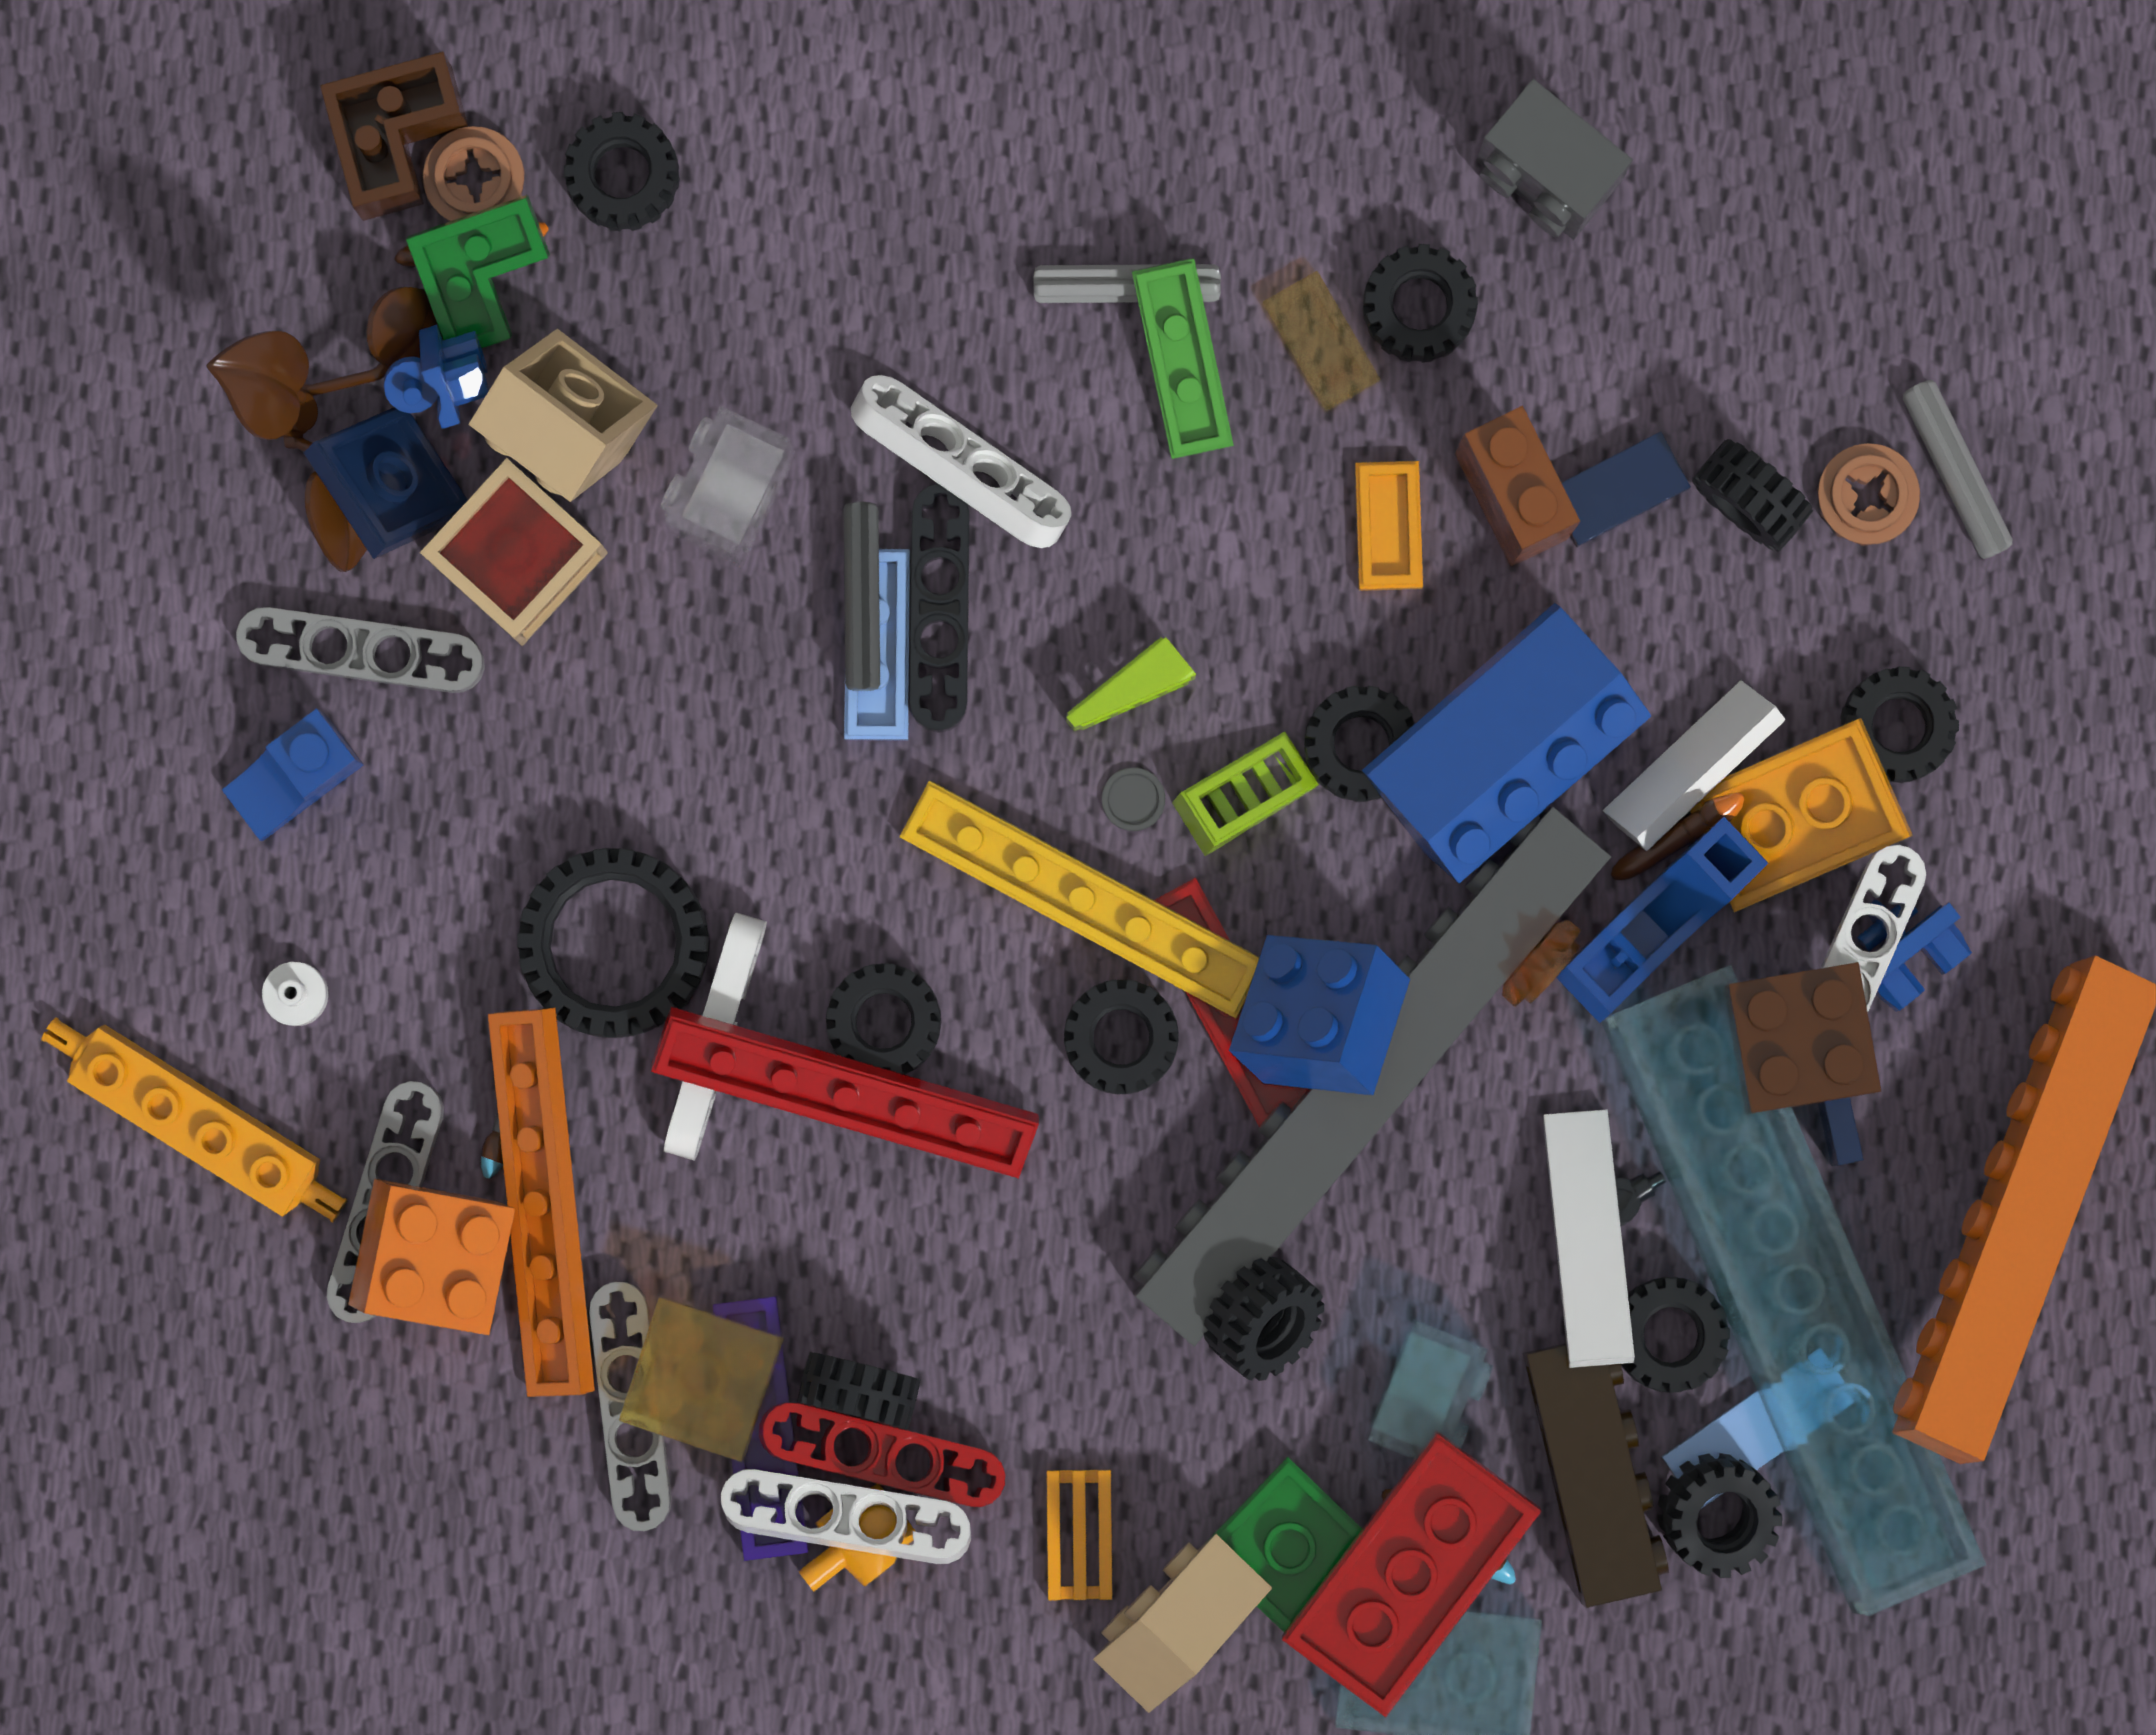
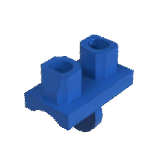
(445, 372)
(1934, 935)

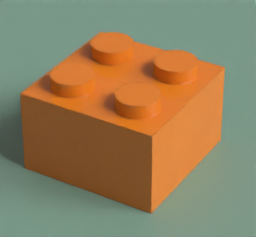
(431, 1257)

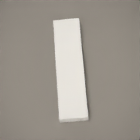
(1588, 1238)

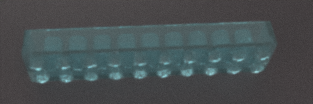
(1793, 1301)

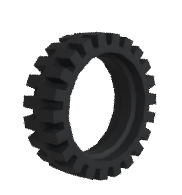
(568, 880)

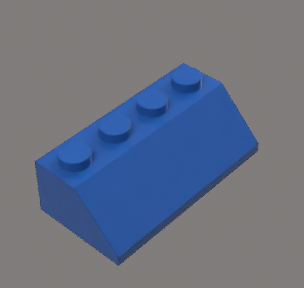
(1506, 743)

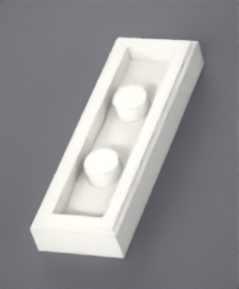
(1694, 765)

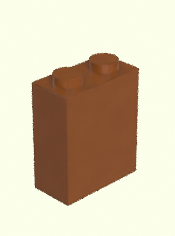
(1516, 486)

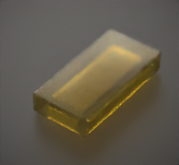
(1321, 341)

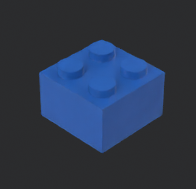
(1320, 1014)

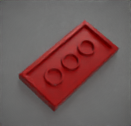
(1411, 1573)

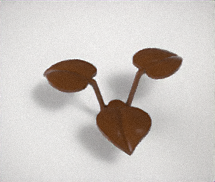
(269, 396)

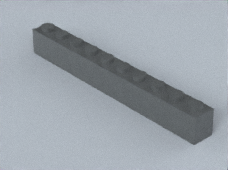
(1327, 1129)

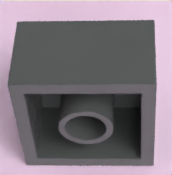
(1551, 161)

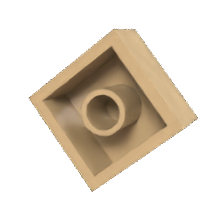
(562, 415)

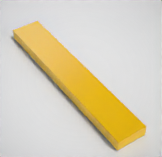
(1081, 898)

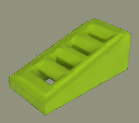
(1145, 678)
(1200, 822)

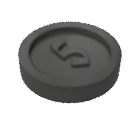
(1133, 799)

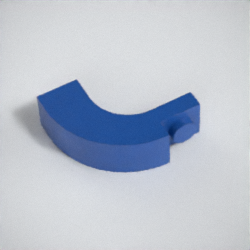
(1661, 919)

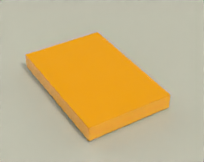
(1813, 810)

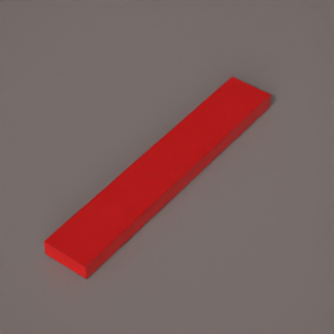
(844, 1092)

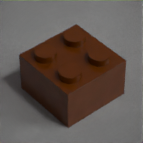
(1802, 1038)

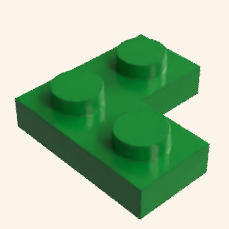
(462, 258)

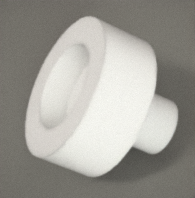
(310, 996)

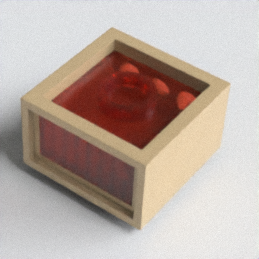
(514, 552)

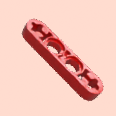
(883, 1449)

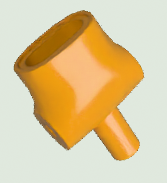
(875, 1523)

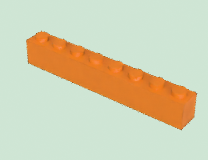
(2025, 1210)

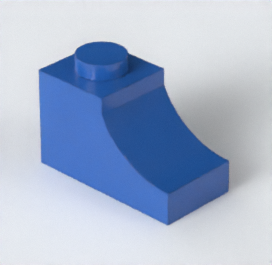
(292, 774)

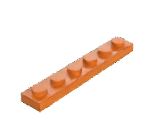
(544, 1202)

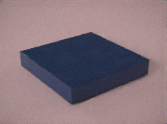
(387, 480)

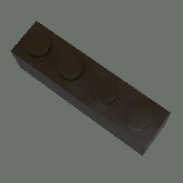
(1595, 1478)

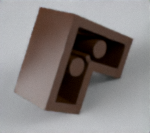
(378, 118)

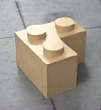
(1176, 1631)

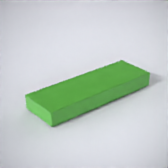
(1182, 358)

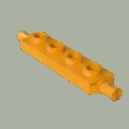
(193, 1120)

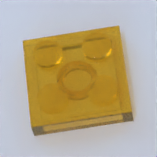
(701, 1379)

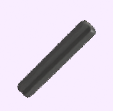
(861, 596)

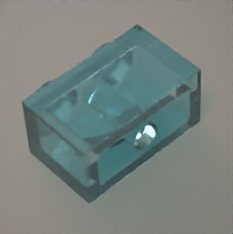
(1428, 1390)

